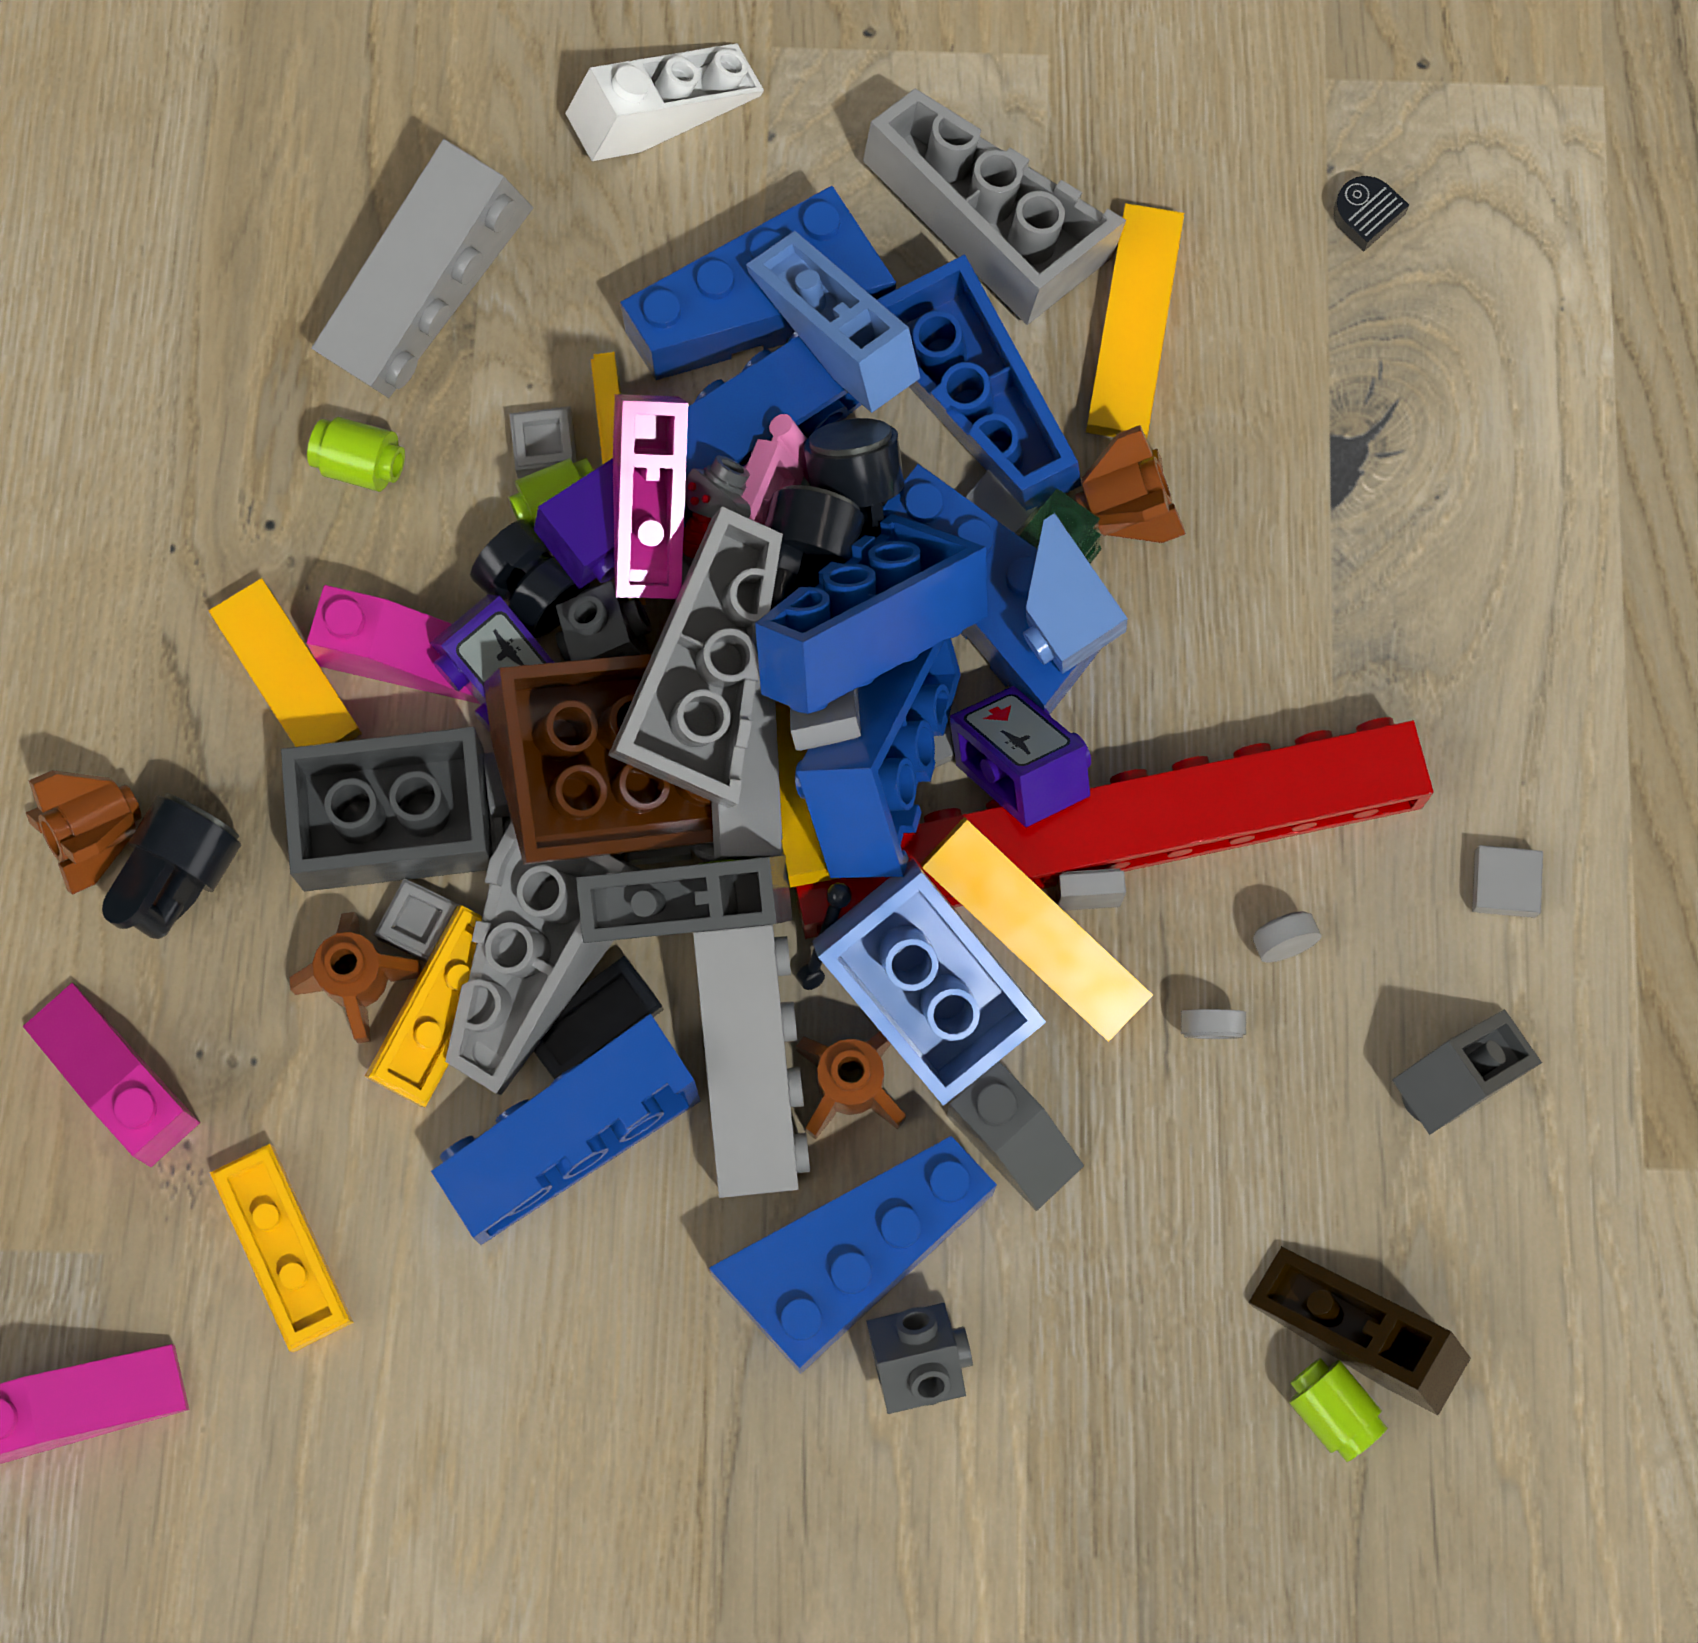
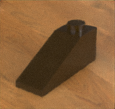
(1363, 1330)

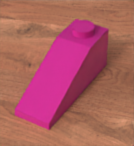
(649, 494)
(379, 641)
(110, 1076)
(88, 1401)

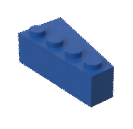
(720, 310)
(981, 384)
(738, 412)
(1008, 582)
(871, 613)
(867, 785)
(566, 1130)
(844, 1257)

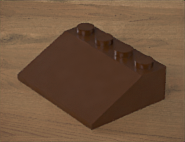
(560, 785)

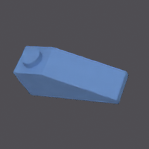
(838, 321)

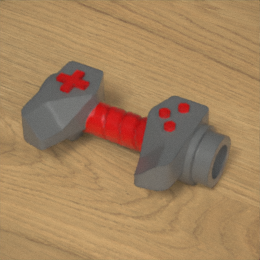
(705, 494)

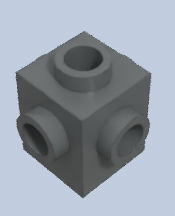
(602, 625)
(919, 1357)

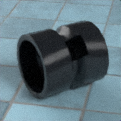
(525, 575)

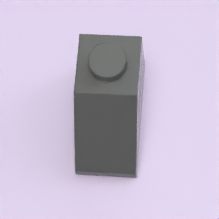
(1465, 1071)
(1015, 1135)

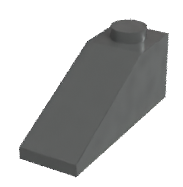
(684, 899)

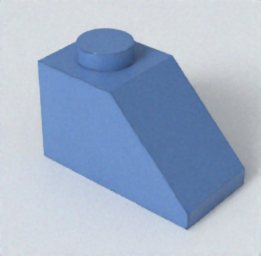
(1068, 602)

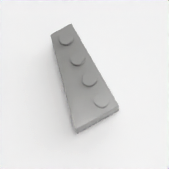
(1013, 224)
(422, 268)
(701, 681)
(747, 1060)

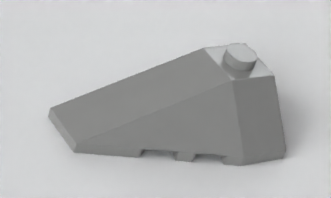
(523, 962)

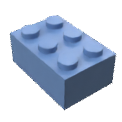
(928, 982)

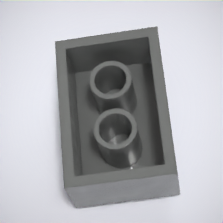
(386, 809)

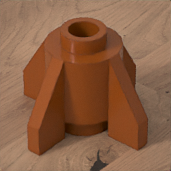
(1131, 491)
(83, 821)
(361, 985)
(845, 1096)

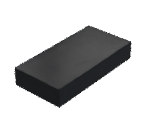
(596, 1017)

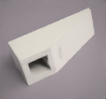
(653, 99)

